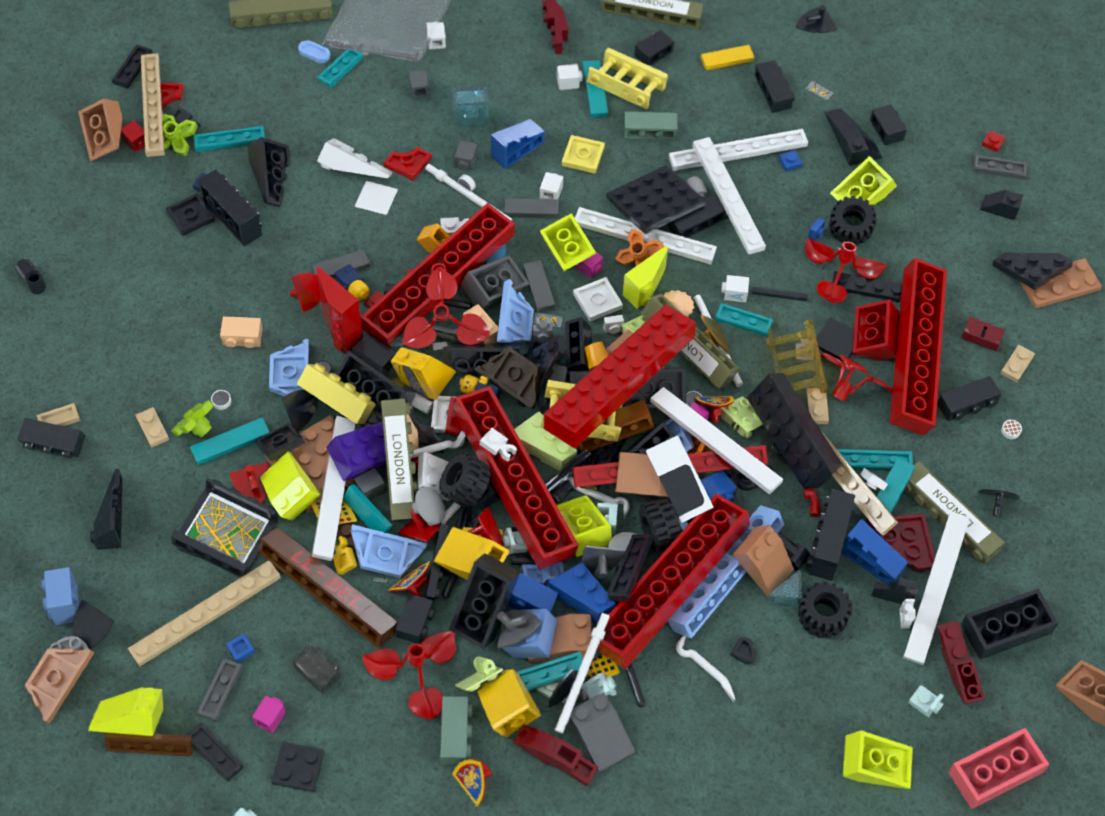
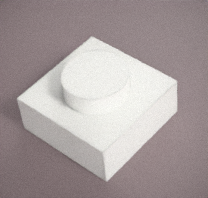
(613, 324)

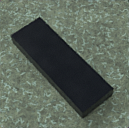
(130, 67)
(215, 752)

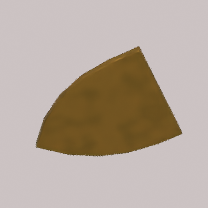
(715, 333)

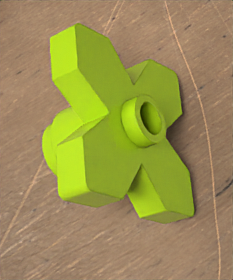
(175, 134)
(195, 420)

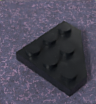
(1033, 268)
(546, 357)

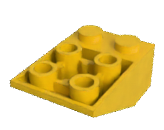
(464, 548)

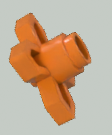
(637, 244)

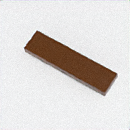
(155, 744)

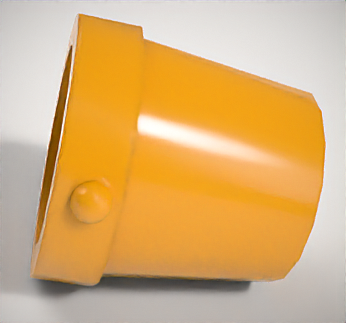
(595, 354)

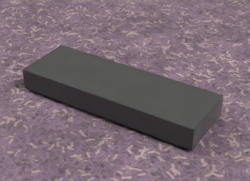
(1000, 167)
(531, 207)
(357, 260)
(539, 285)
(219, 690)

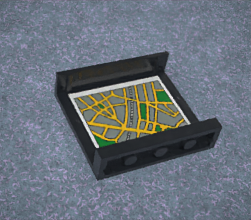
(225, 528)

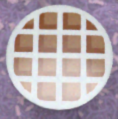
(1011, 429)

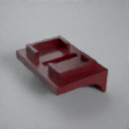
(992, 336)

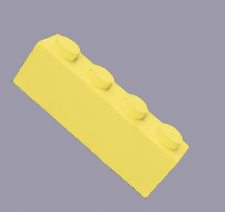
(335, 393)

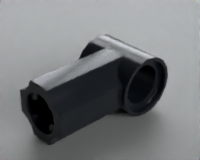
(31, 276)
(796, 552)

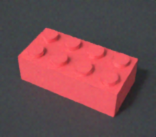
(998, 768)

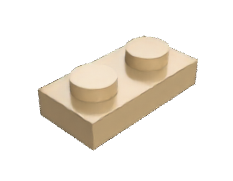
(1017, 363)
(817, 405)
(152, 427)

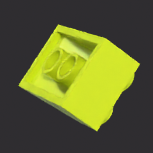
(867, 182)
(567, 242)
(643, 279)
(289, 487)
(586, 523)
(129, 713)
(877, 760)

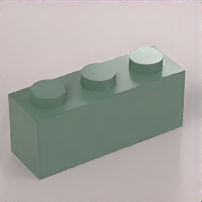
(650, 125)
(455, 730)

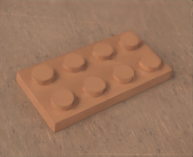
(1070, 284)

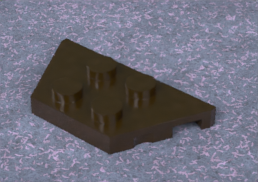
(514, 374)

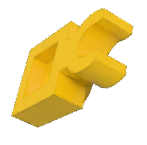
(344, 557)

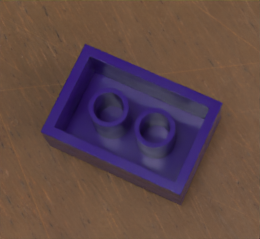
(358, 451)

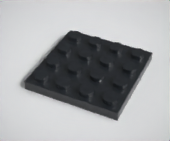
(655, 199)

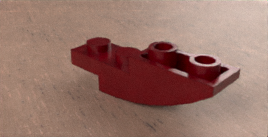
(556, 22)
(959, 663)
(557, 752)

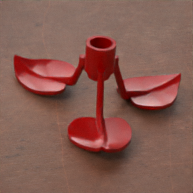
(820, 253)
(439, 287)
(843, 387)
(438, 647)

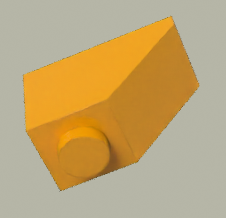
(432, 237)

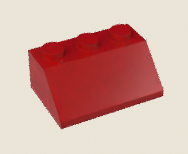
(876, 330)

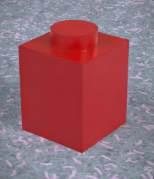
(133, 136)

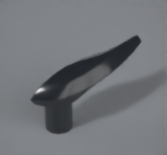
(733, 477)

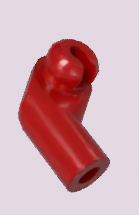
(814, 502)

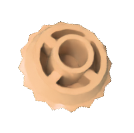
(680, 301)

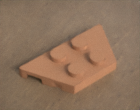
(55, 678)

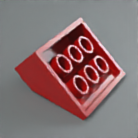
(340, 312)

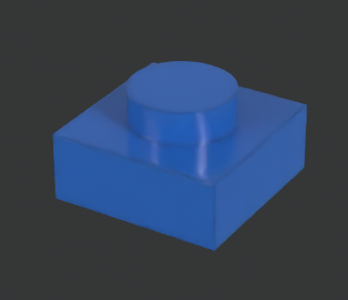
(790, 160)
(817, 229)
(240, 648)

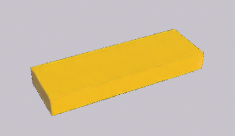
(727, 57)

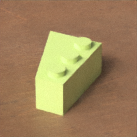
(544, 444)

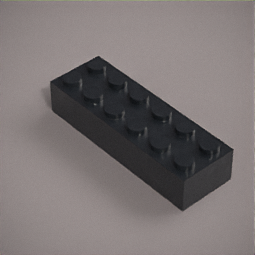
(670, 378)
(794, 430)

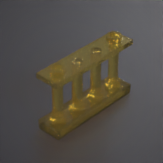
(810, 349)

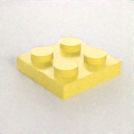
(583, 154)

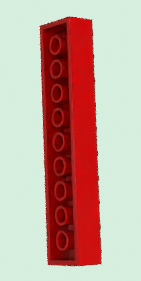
(457, 255)
(918, 347)
(619, 376)
(516, 480)
(672, 580)

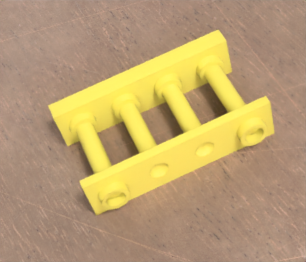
(632, 68)
(556, 390)

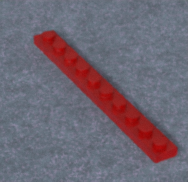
(701, 462)

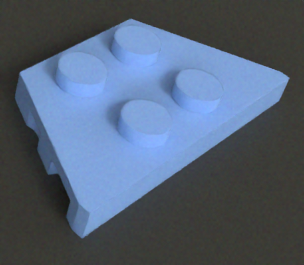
(515, 317)
(287, 368)
(384, 551)

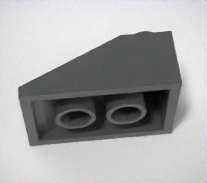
(486, 283)
(600, 732)

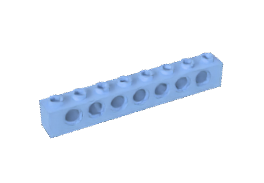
(719, 581)

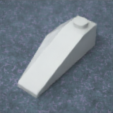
(340, 157)

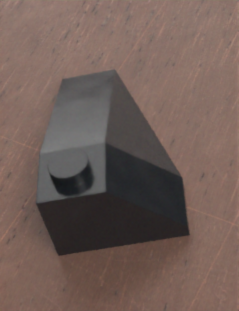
(852, 139)
(268, 164)
(468, 357)
(108, 521)

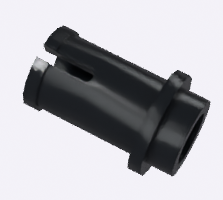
(562, 492)

